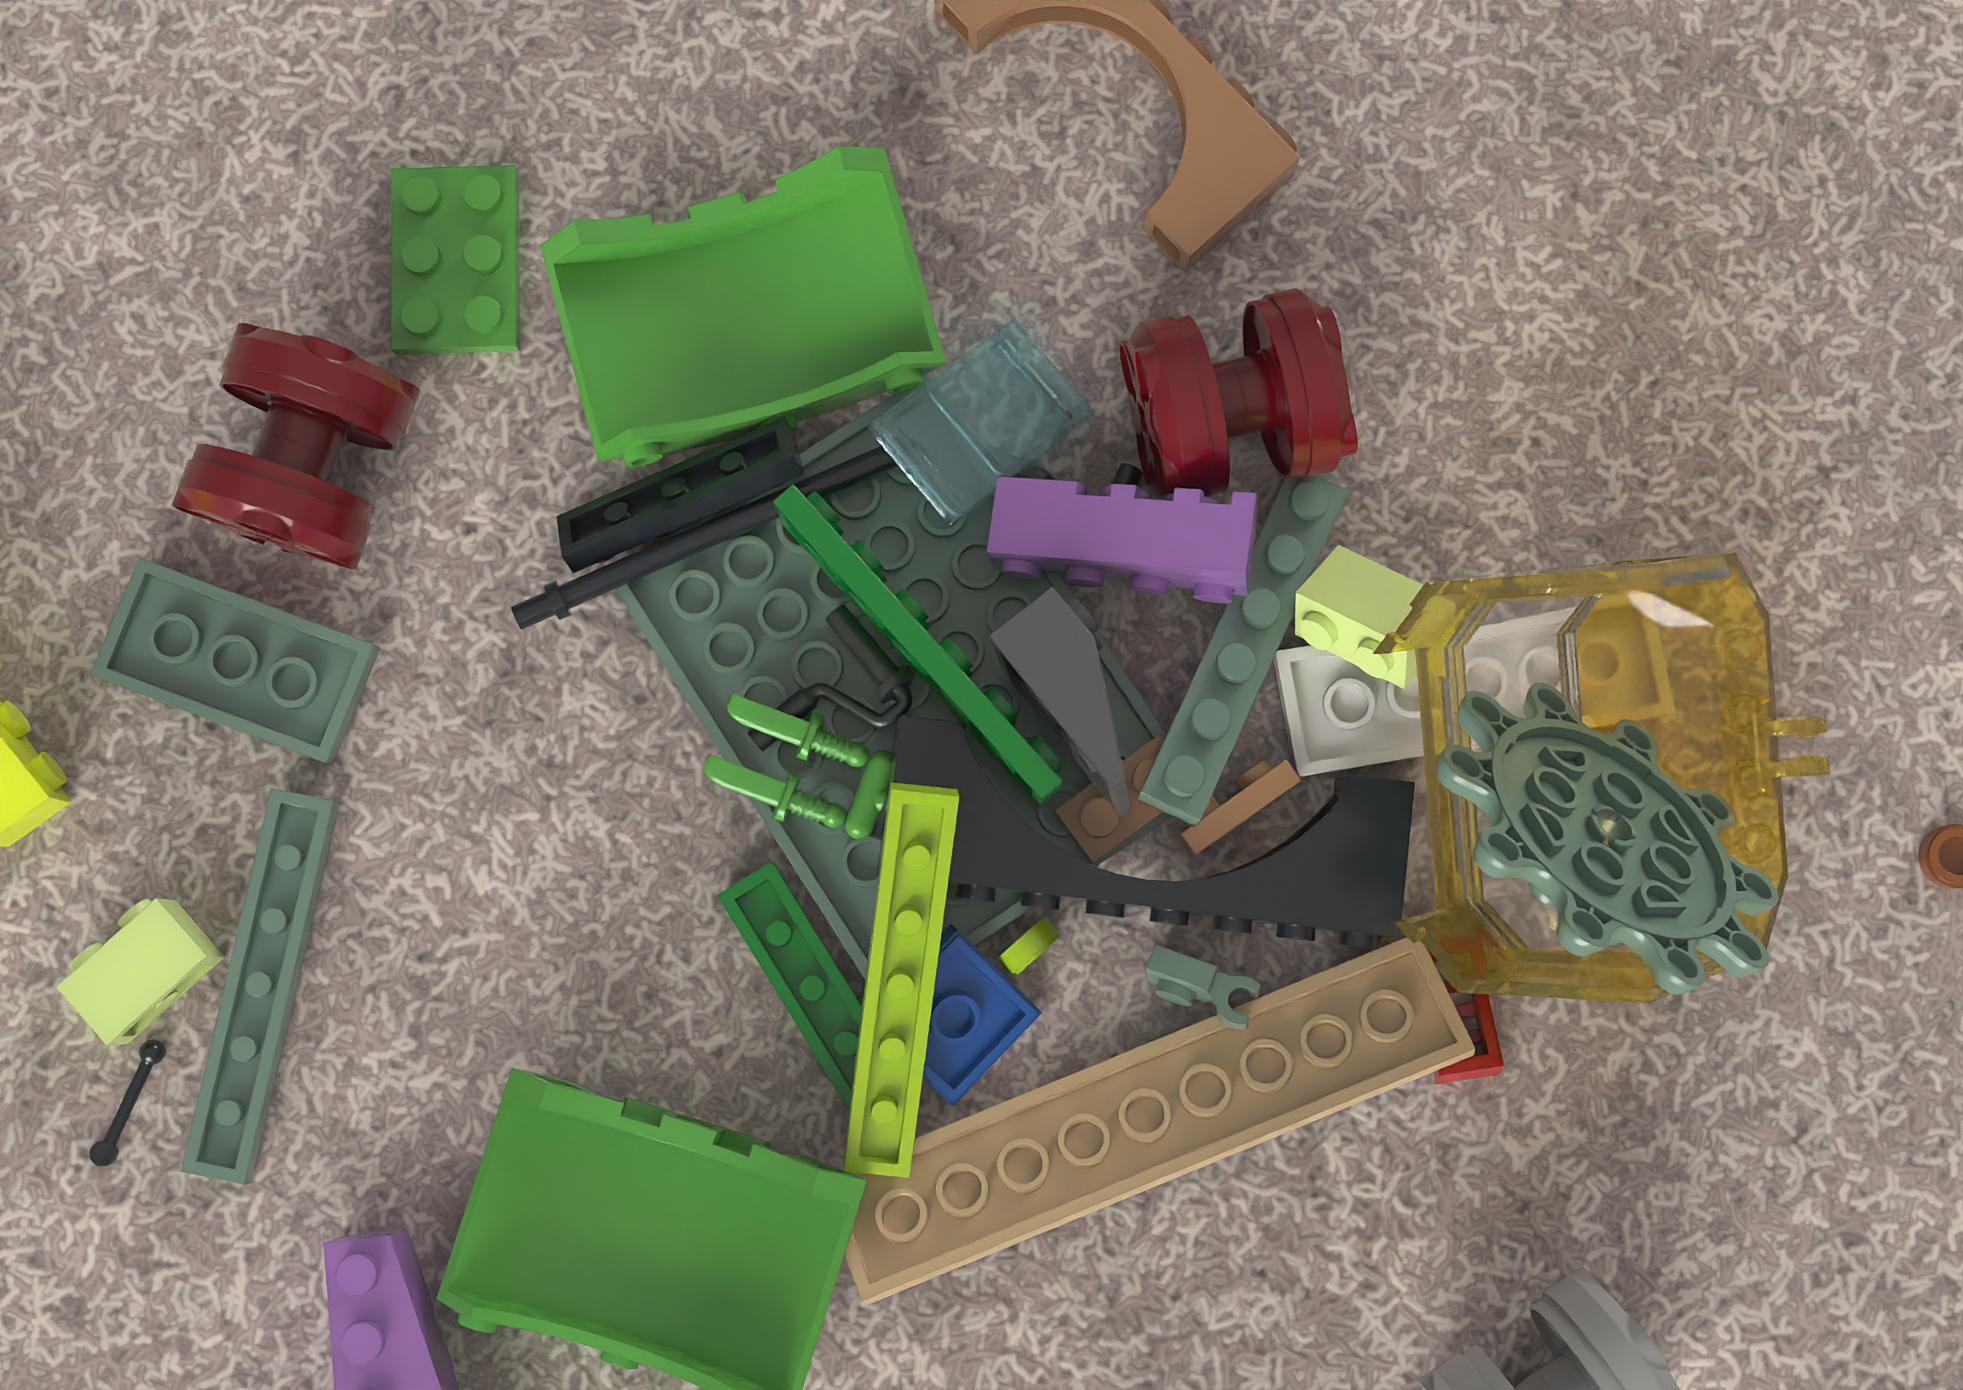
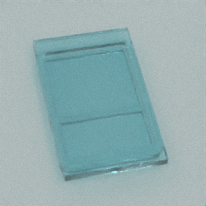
(981, 421)

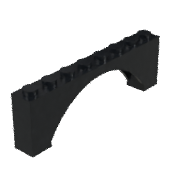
(1330, 875)

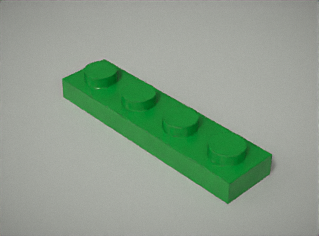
(799, 970)

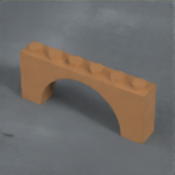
(1228, 150)

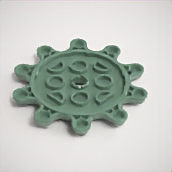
(1556, 798)

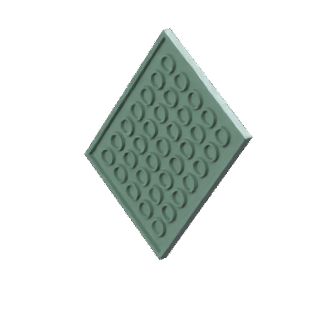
(756, 627)

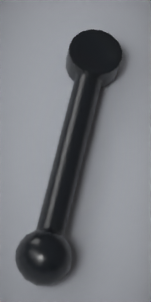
(105, 1152)

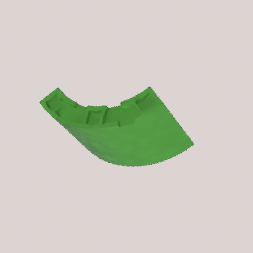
(743, 309)
(652, 1228)

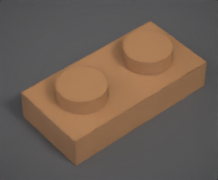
(1257, 787)
(1094, 820)

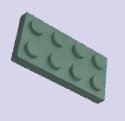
(235, 661)

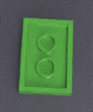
(455, 260)

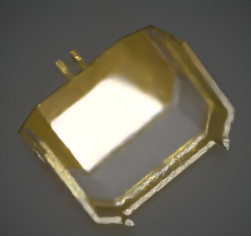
(1632, 640)

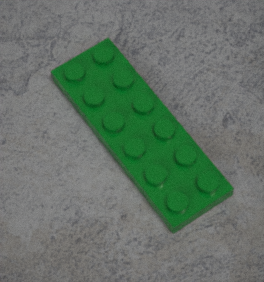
(905, 628)

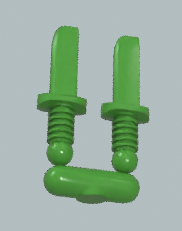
(784, 795)

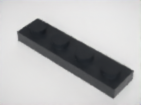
(679, 495)

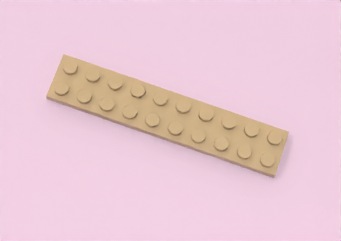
(1155, 1116)

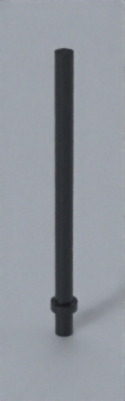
(561, 598)

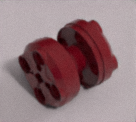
(1284, 387)
(311, 401)

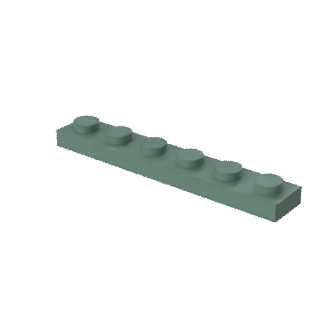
(1242, 649)
(260, 987)

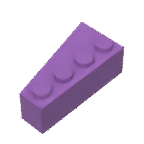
(1124, 537)
(383, 1316)

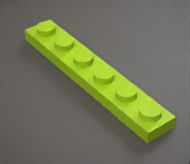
(900, 979)

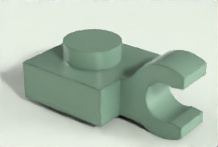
(1189, 979)

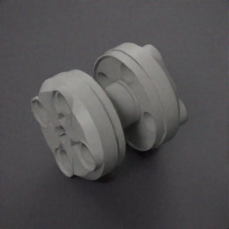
(1591, 1343)

